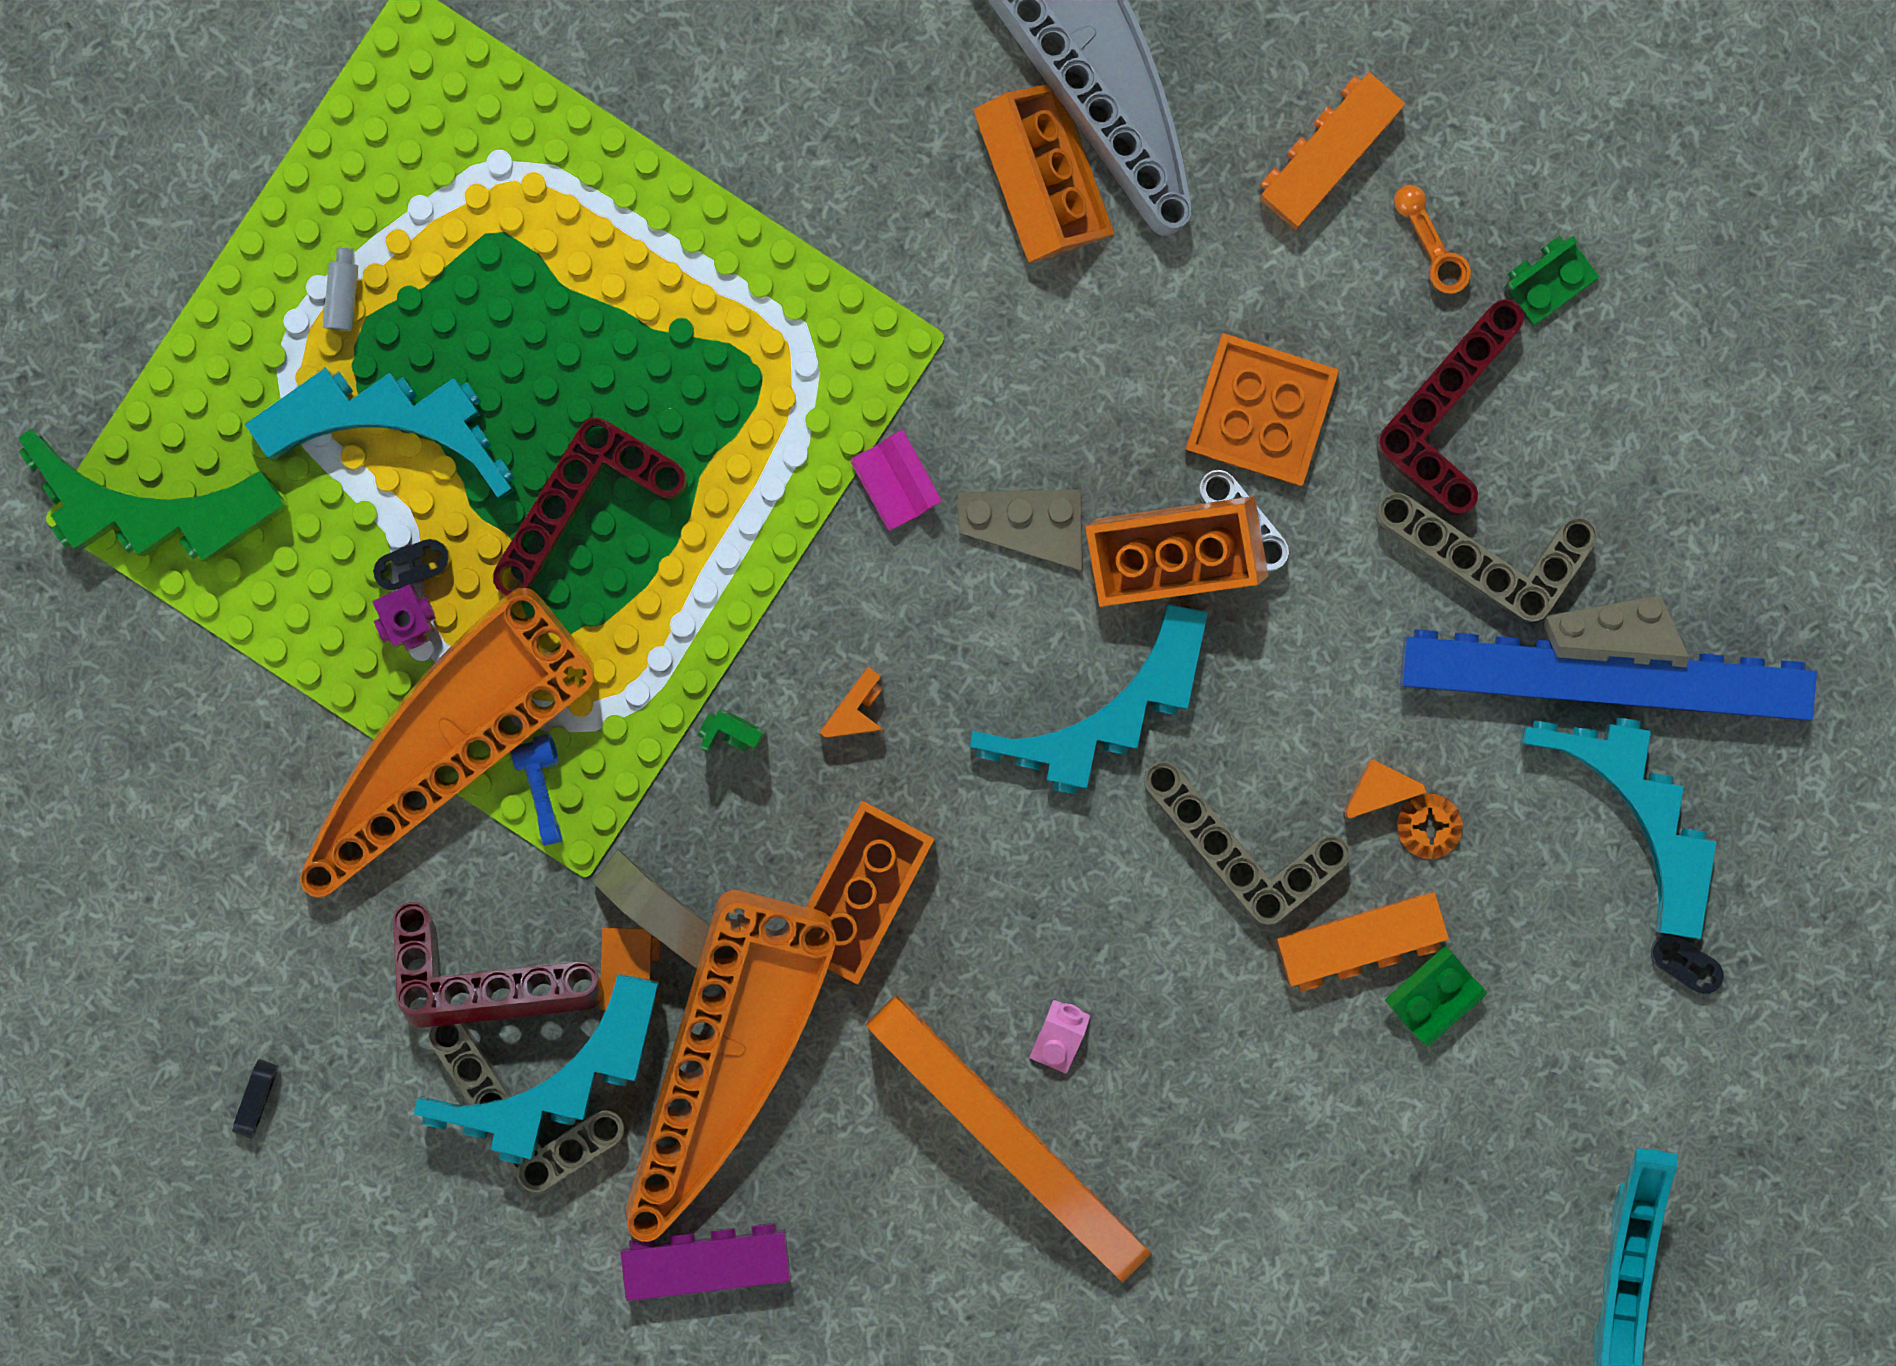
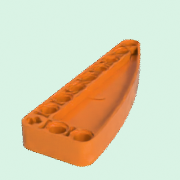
(454, 703)
(753, 1032)
(1007, 1137)

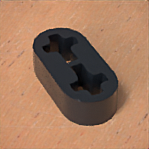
(409, 555)
(1681, 972)
(255, 1098)

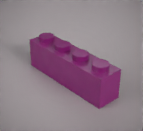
(705, 1264)

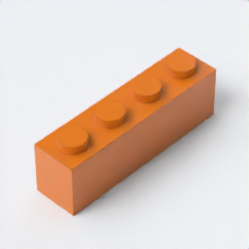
(1331, 151)
(1362, 939)

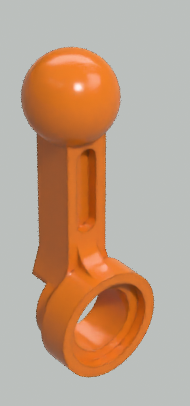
(1411, 203)

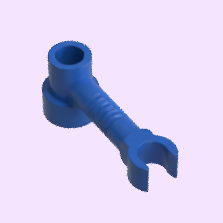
(533, 758)

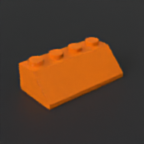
(1043, 172)

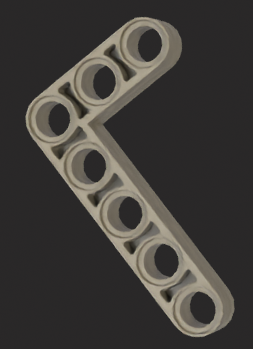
(1485, 561)
(1235, 853)
(655, 909)
(490, 1081)

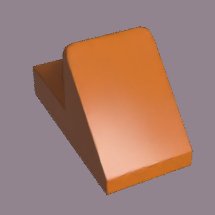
(847, 718)

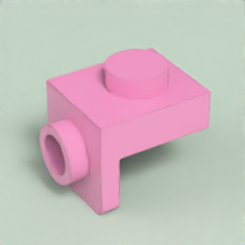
(1060, 1036)

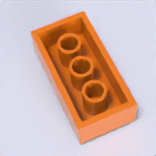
(1177, 551)
(866, 885)

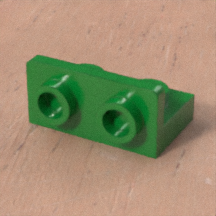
(1550, 280)
(738, 731)
(1435, 996)

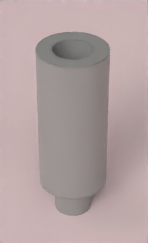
(340, 292)

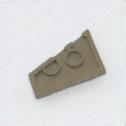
(1028, 522)
(1623, 629)

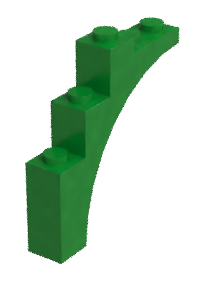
(91, 510)

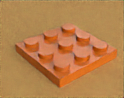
(1262, 410)

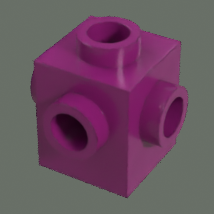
(390, 610)

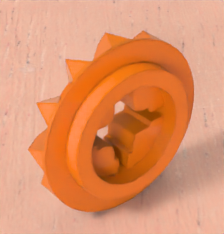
(1415, 813)

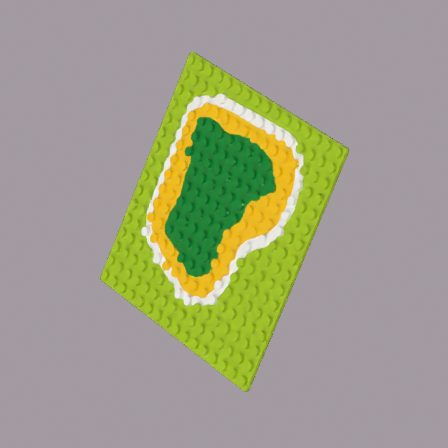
(665, 319)

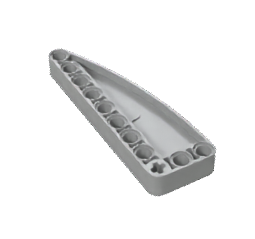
(1119, 75)

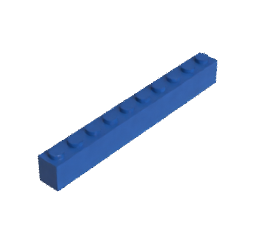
(1539, 673)

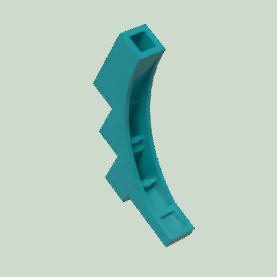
(324, 407)
(1163, 680)
(1680, 862)
(612, 1050)

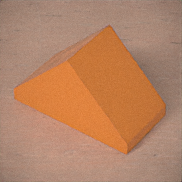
(1379, 788)

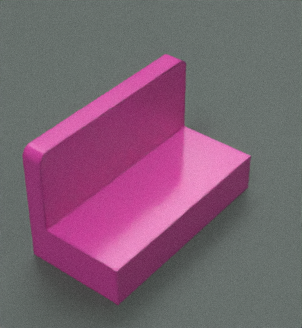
(896, 480)

